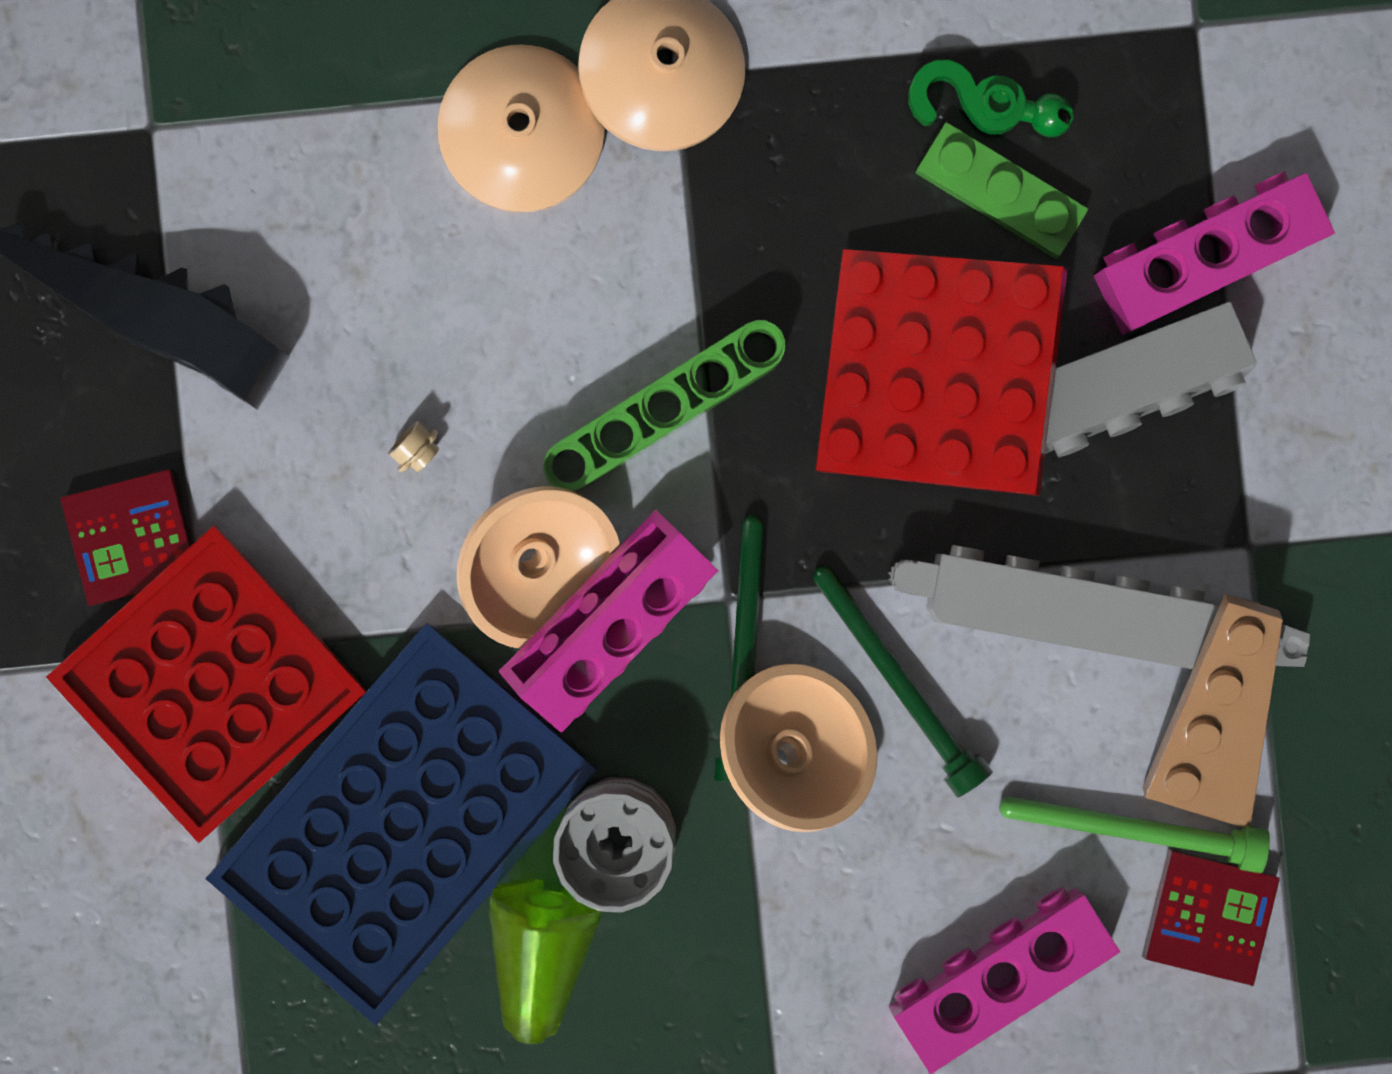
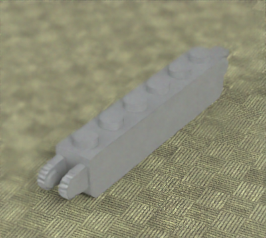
(1071, 608)

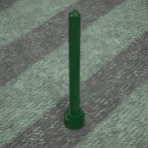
(746, 612)
(961, 766)

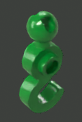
(992, 104)

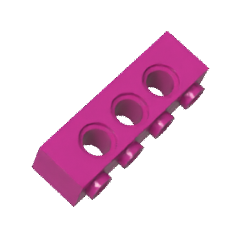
(1296, 224)
(608, 621)
(1035, 979)

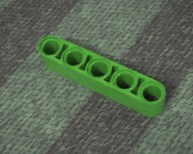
(679, 382)

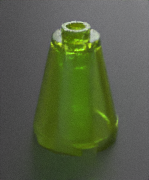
(538, 954)

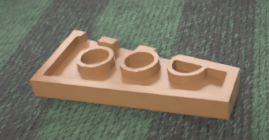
(1220, 723)

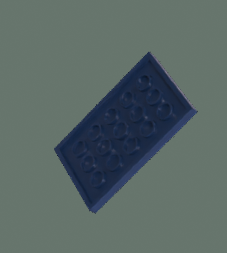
(401, 823)

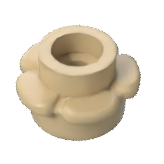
(414, 448)

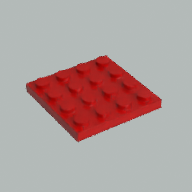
(942, 370)
(207, 683)

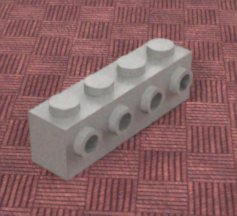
(1146, 376)

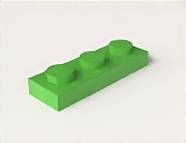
(1001, 190)

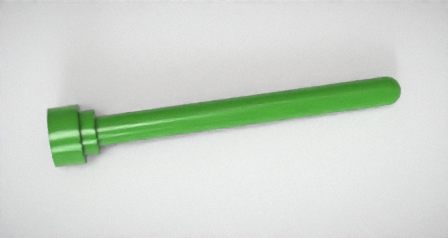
(1244, 847)

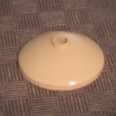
(657, 102)
(524, 167)
(514, 597)
(825, 743)

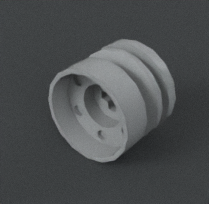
(594, 868)

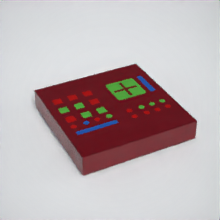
(126, 534)
(1210, 917)

